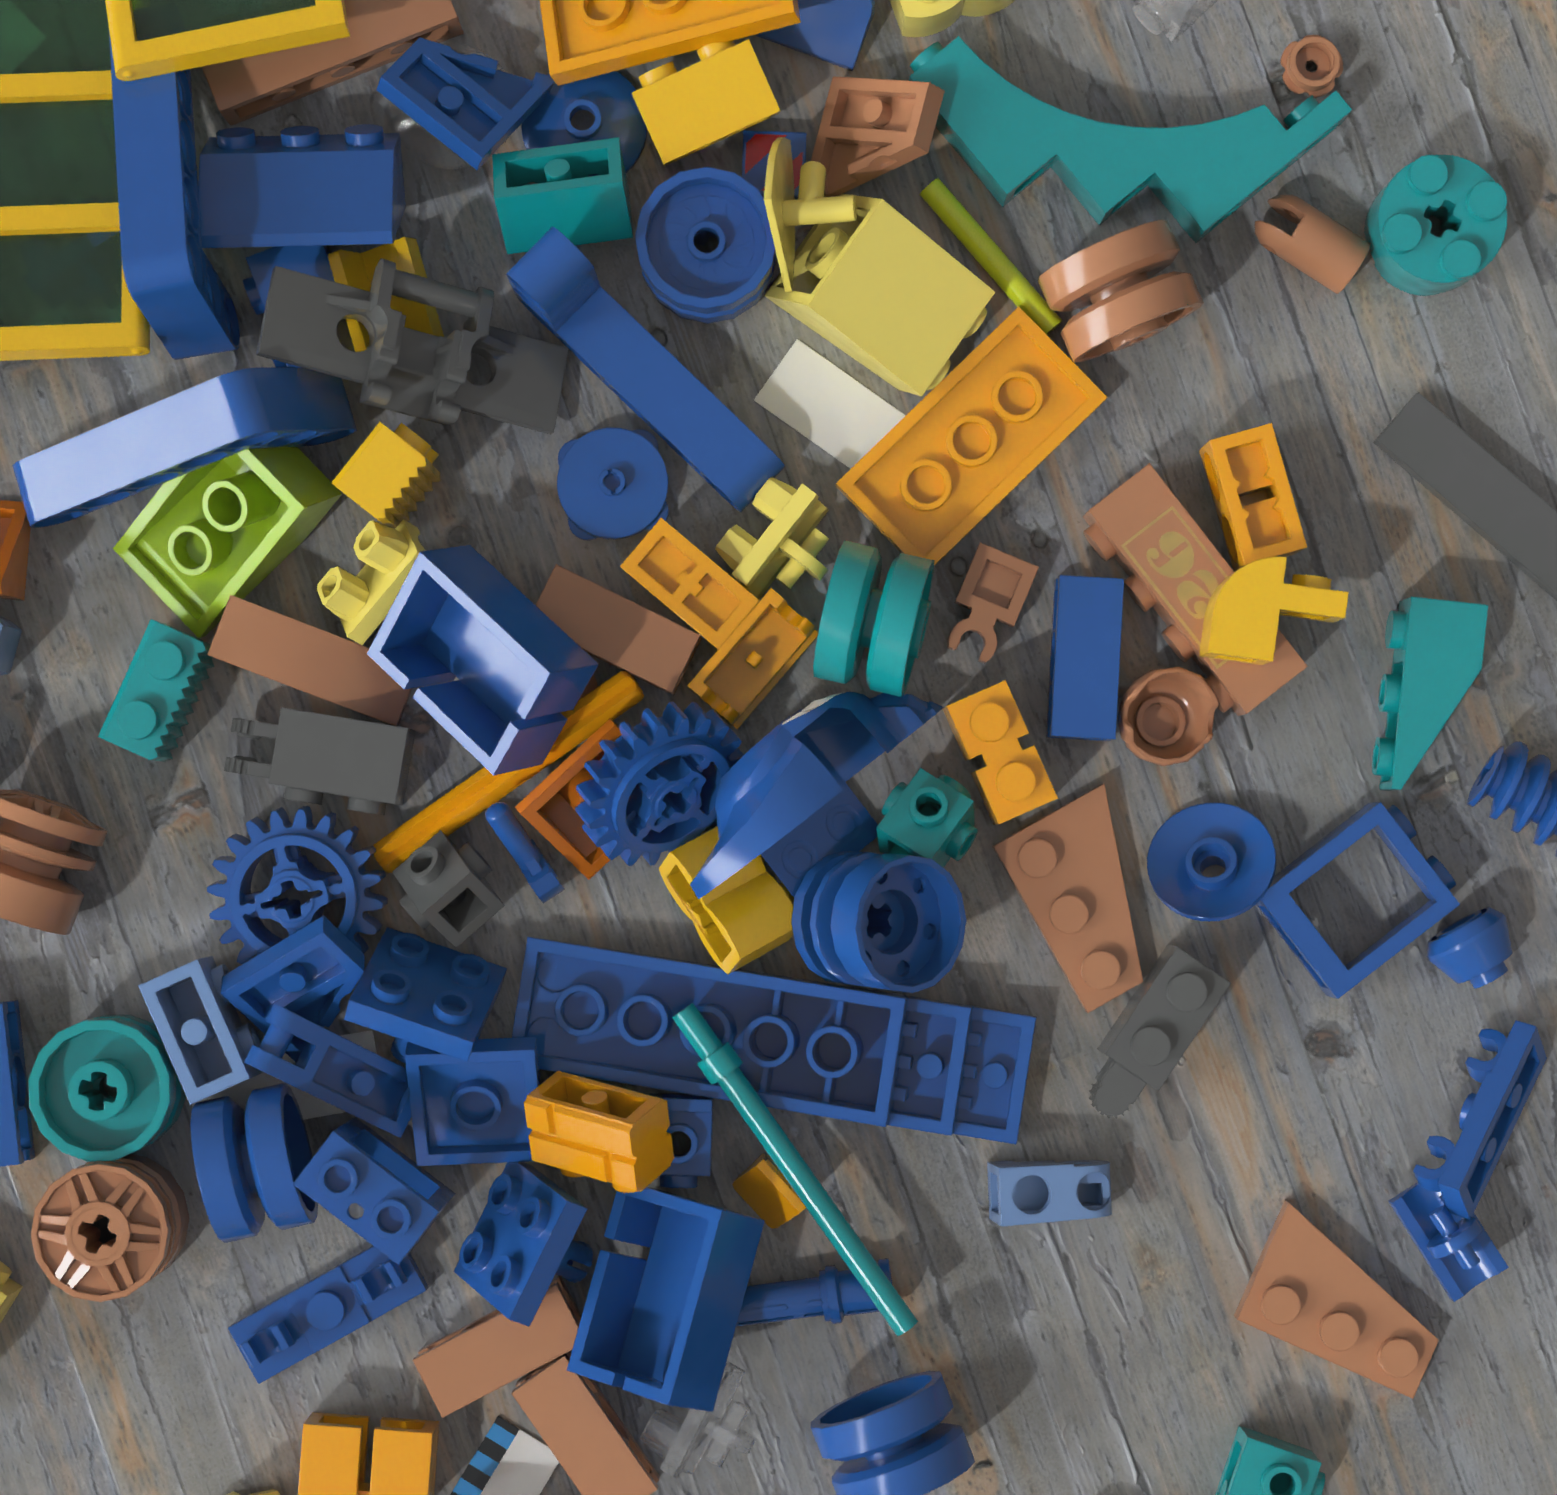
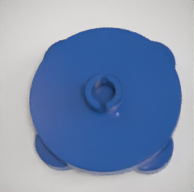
(612, 483)

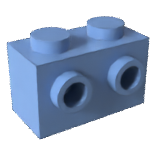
(200, 1028)

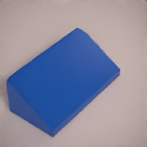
(828, 30)

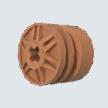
(33, 852)
(144, 1212)

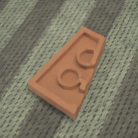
(1077, 896)
(1332, 1308)

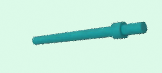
(721, 1065)

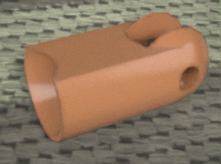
(1318, 244)

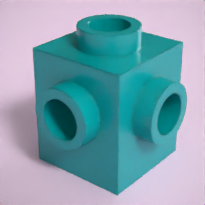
(928, 819)

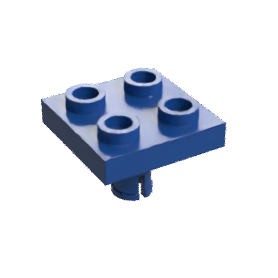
(425, 995)
(523, 1242)

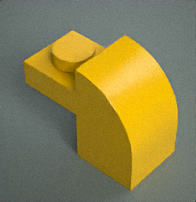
(1247, 606)

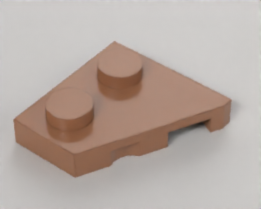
(873, 128)

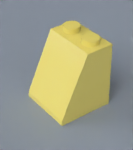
(884, 295)

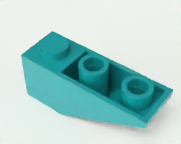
(1433, 666)

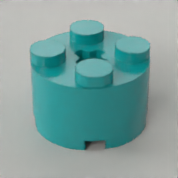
(1470, 214)

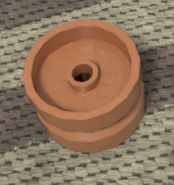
(1116, 283)

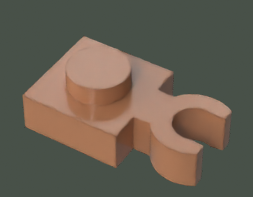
(993, 592)

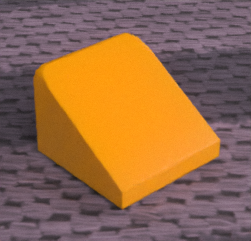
(768, 1192)

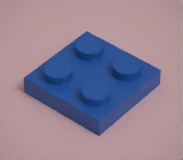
(472, 1107)

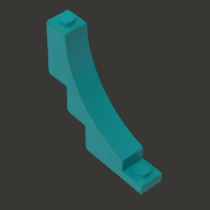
(1193, 169)

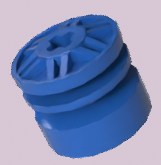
(879, 920)

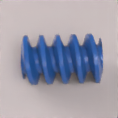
(1521, 787)

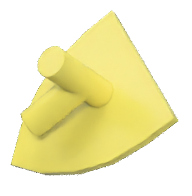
(810, 208)

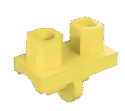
(786, 545)
(367, 597)

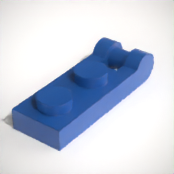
(335, 1071)

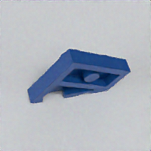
(462, 97)
(302, 974)

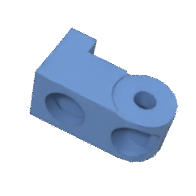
(1048, 1191)

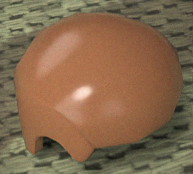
(1167, 715)

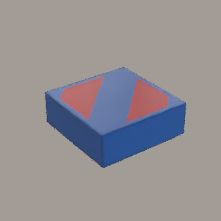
(756, 152)

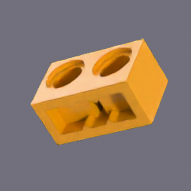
(1252, 496)

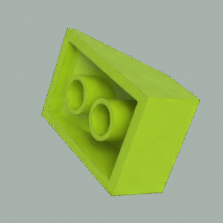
(225, 529)

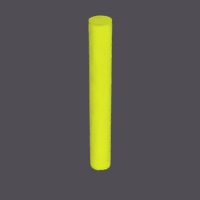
(989, 255)

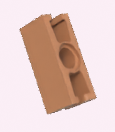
(619, 629)
(497, 1351)
(584, 1432)

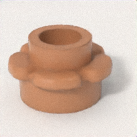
(1323, 54)

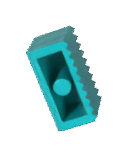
(158, 692)

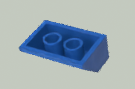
(301, 188)

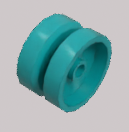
(884, 620)
(70, 1093)

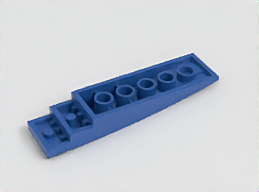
(799, 1039)

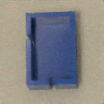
(509, 658)
(668, 1318)

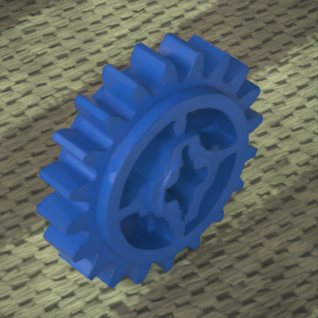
(657, 783)
(292, 868)

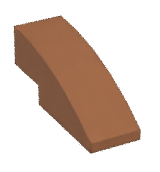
(307, 660)

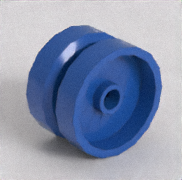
(690, 211)
(251, 1162)
(894, 1438)

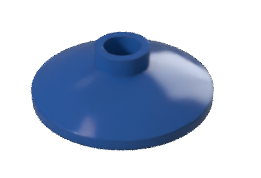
(604, 96)
(1208, 837)

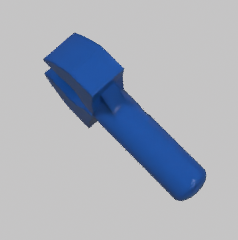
(524, 851)

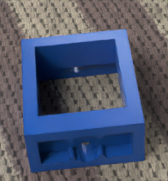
(1305, 939)
(390, 1187)

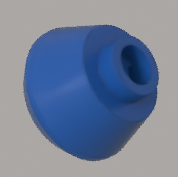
(1473, 948)

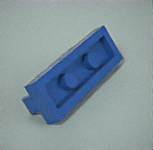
(1485, 1117)
(325, 1310)

